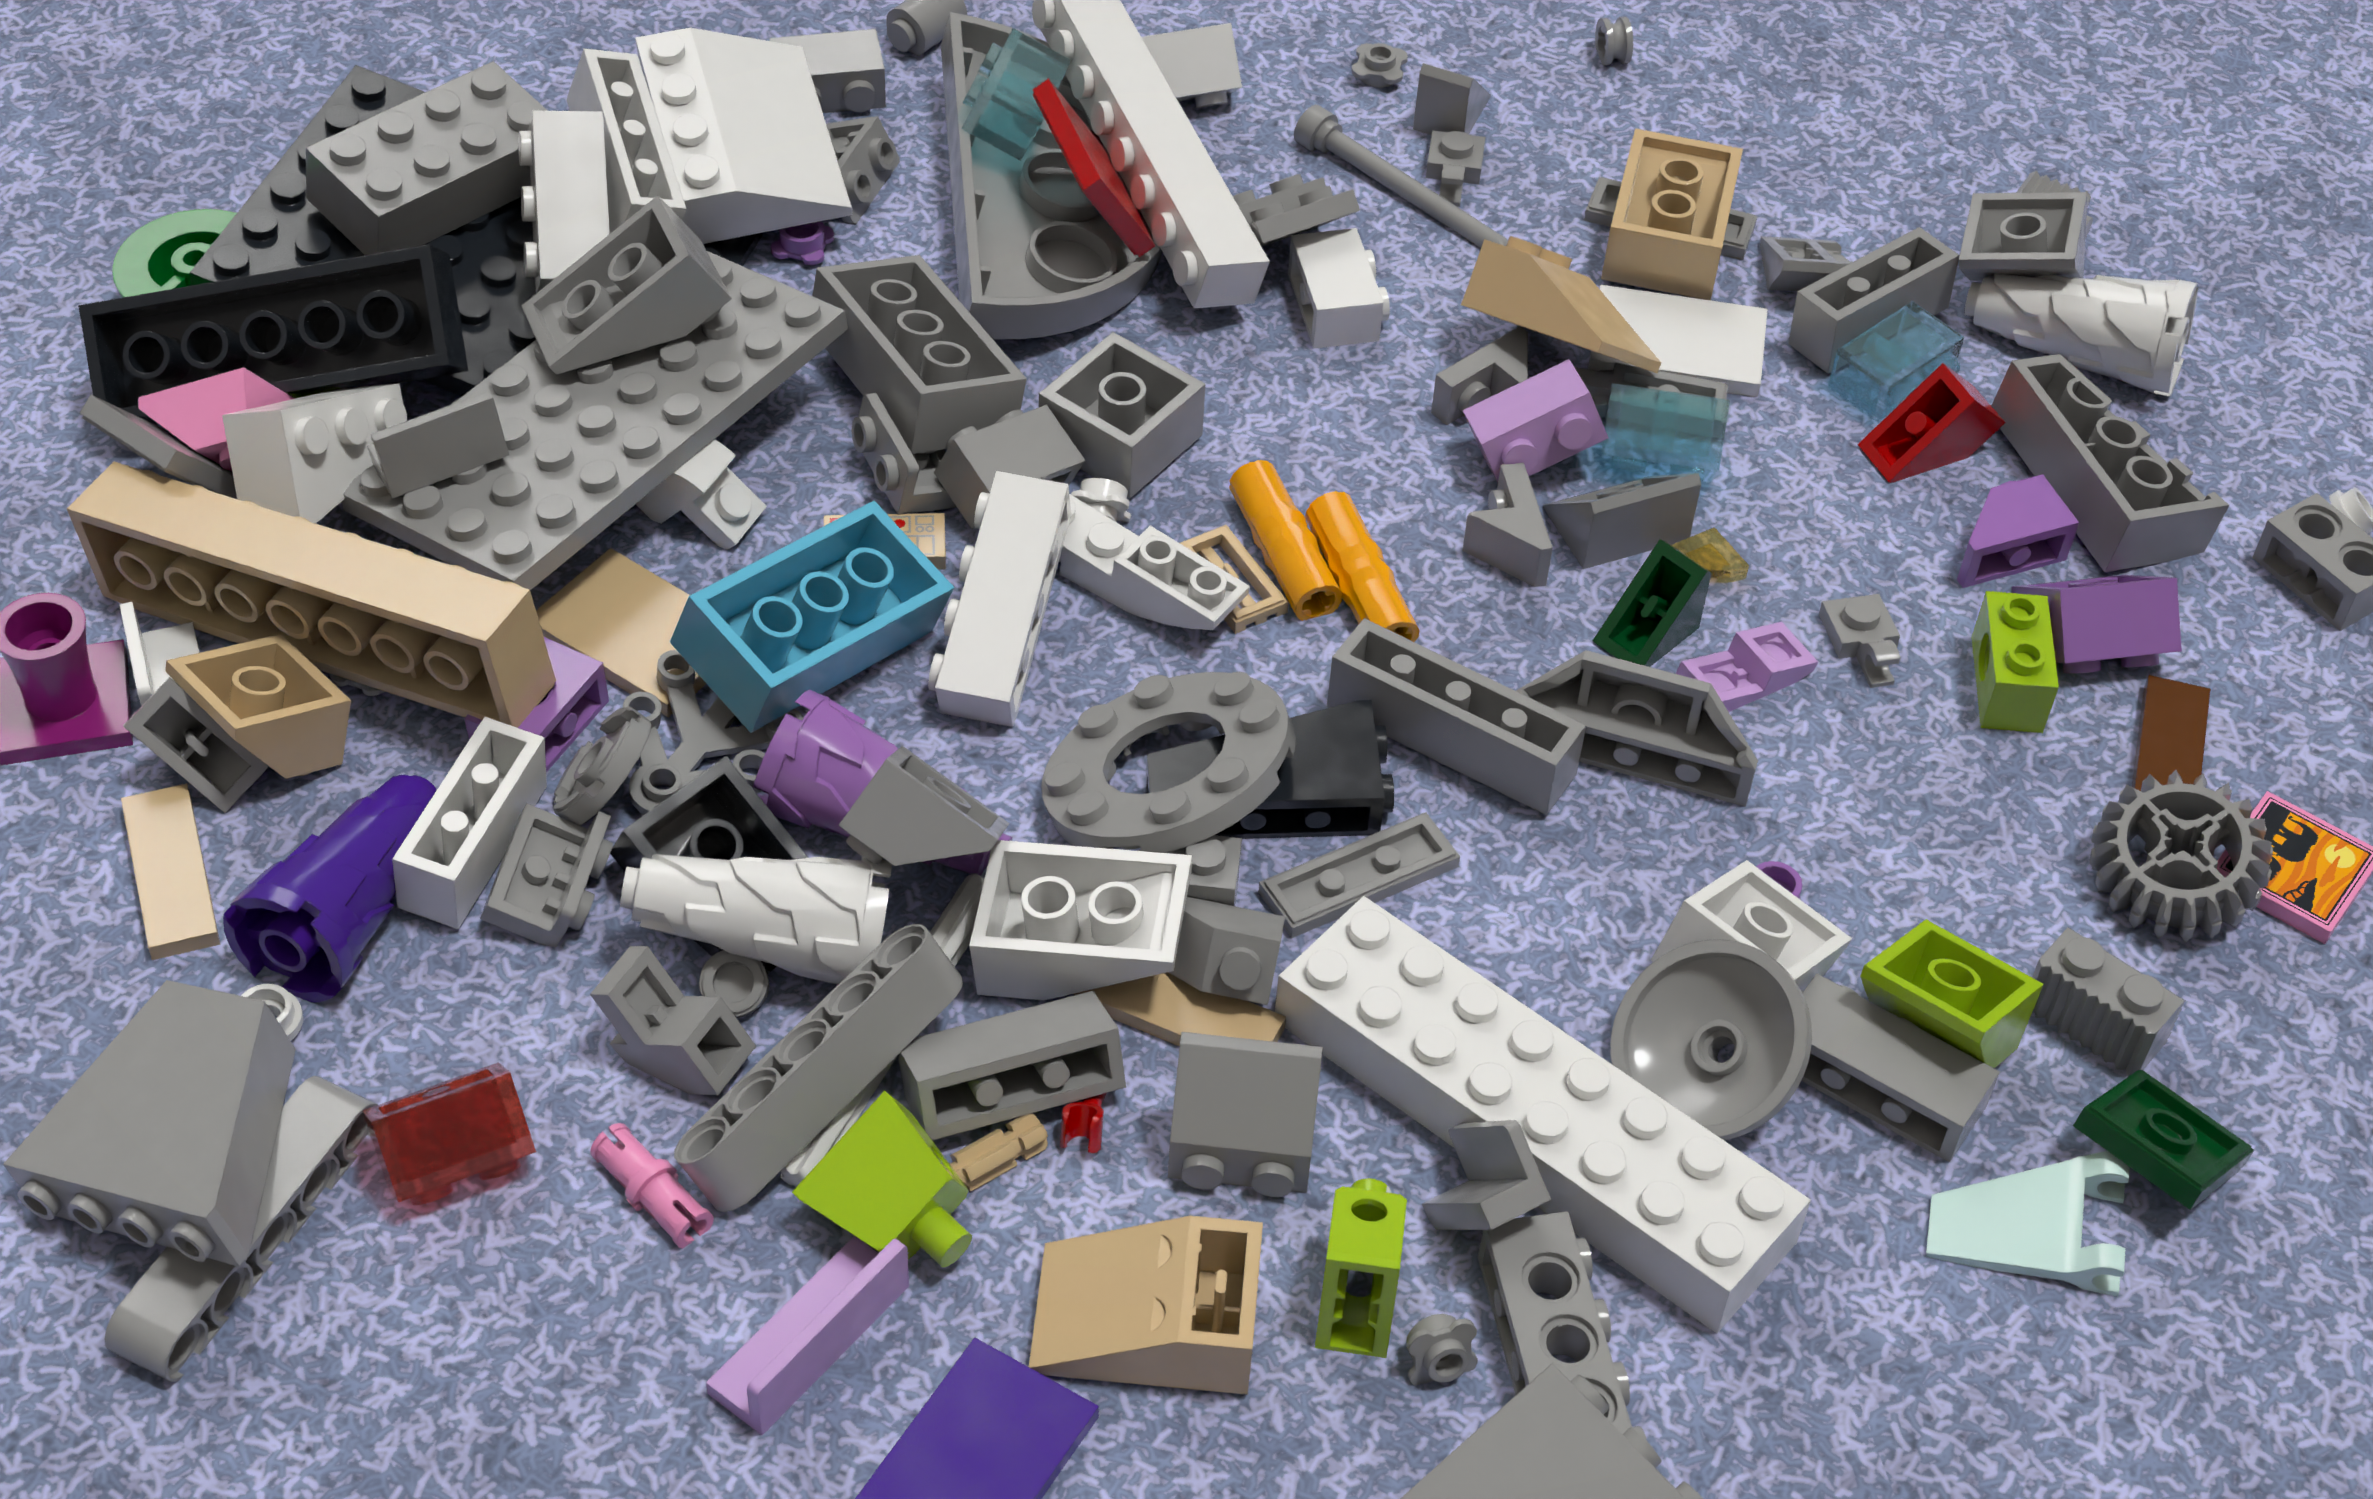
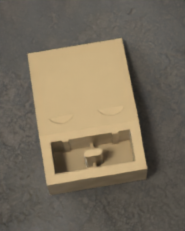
(1151, 1305)

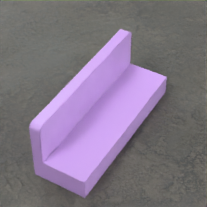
(810, 1332)

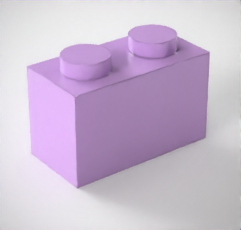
(1537, 421)

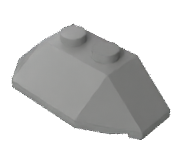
(1651, 725)

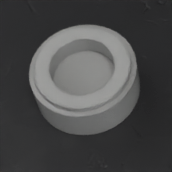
(737, 980)

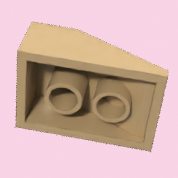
(1671, 214)
(1542, 294)

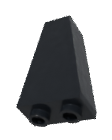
(1323, 790)

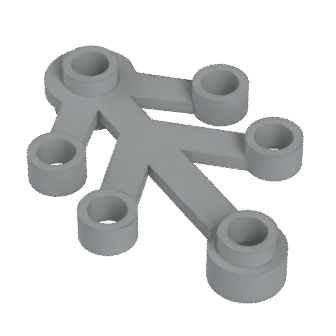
(699, 736)

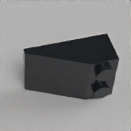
(710, 819)

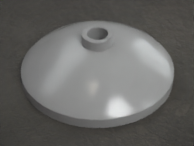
(1694, 1006)

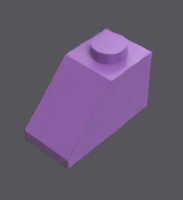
(2018, 531)

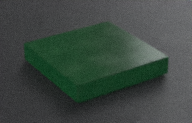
(2164, 1138)

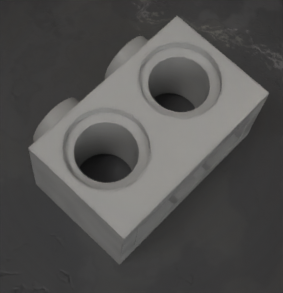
(2321, 559)

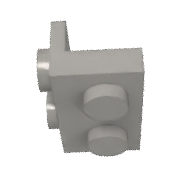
(903, 476)
(546, 874)

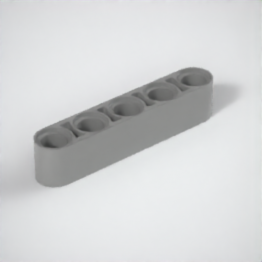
(818, 1068)
(182, 1300)

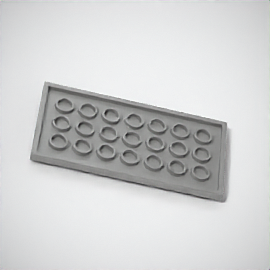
(601, 433)

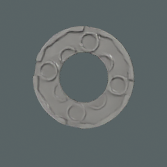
(1237, 781)

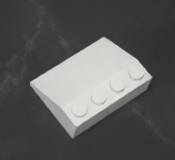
(742, 132)

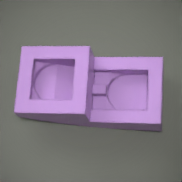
(1753, 666)

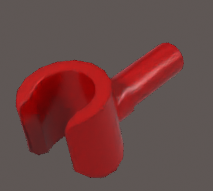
(1083, 1120)

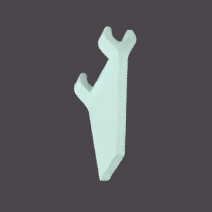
(2033, 1223)

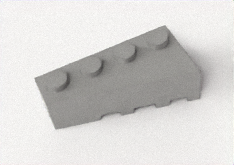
(2120, 490)

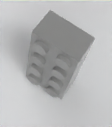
(424, 163)
(918, 350)

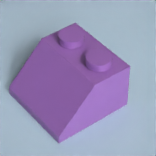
(2111, 619)

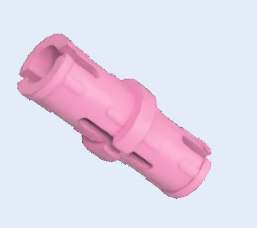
(651, 1184)

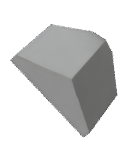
(1797, 262)

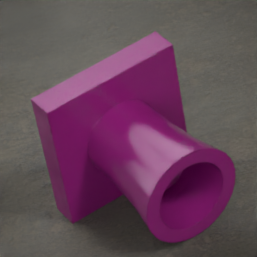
(54, 686)

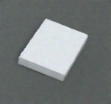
(1694, 336)

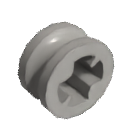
(1614, 40)

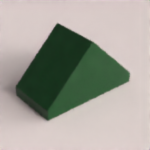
(1657, 607)

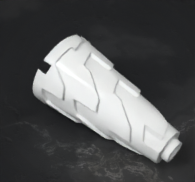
(2097, 324)
(797, 913)

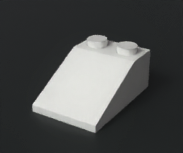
(1075, 918)

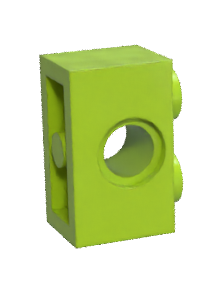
(2014, 662)

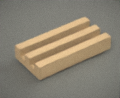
(1273, 600)

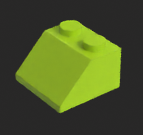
(1953, 992)

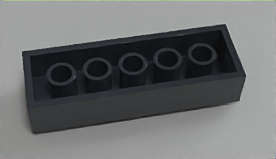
(296, 327)

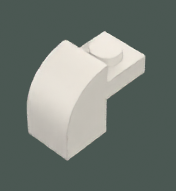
(707, 496)

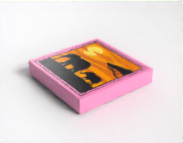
(2312, 867)

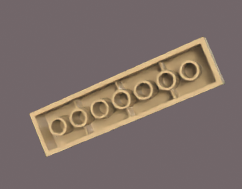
(332, 594)

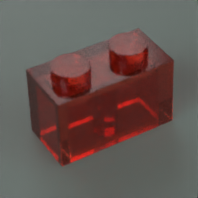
(450, 1134)

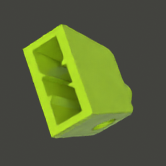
(890, 1184)
(1363, 1238)

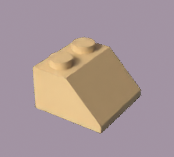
(269, 702)

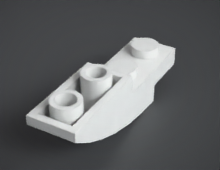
(1146, 572)

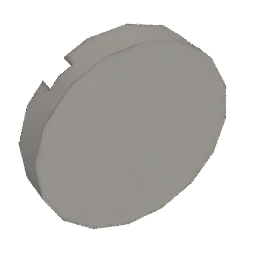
(602, 766)

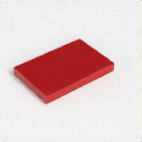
(1092, 168)

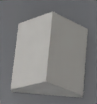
(2025, 235)
(1626, 517)

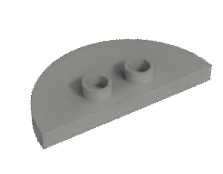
(1025, 233)

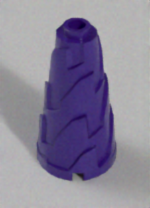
(328, 895)

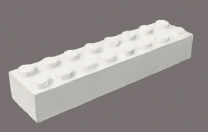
(1612, 1153)

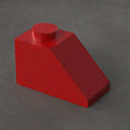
(1931, 427)

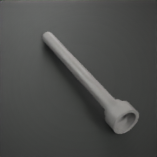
(1321, 131)

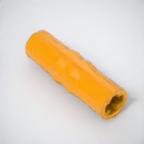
(1285, 540)
(1358, 564)

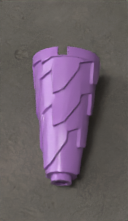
(823, 766)

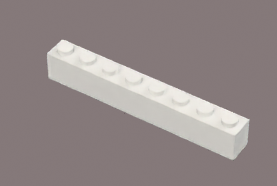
(1155, 151)

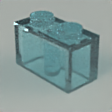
(1003, 102)
(1893, 360)
(1664, 430)

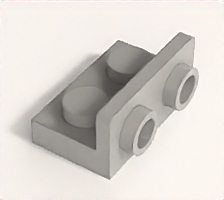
(864, 158)

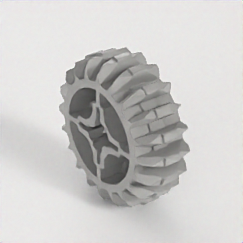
(2180, 874)

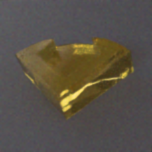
(1715, 555)

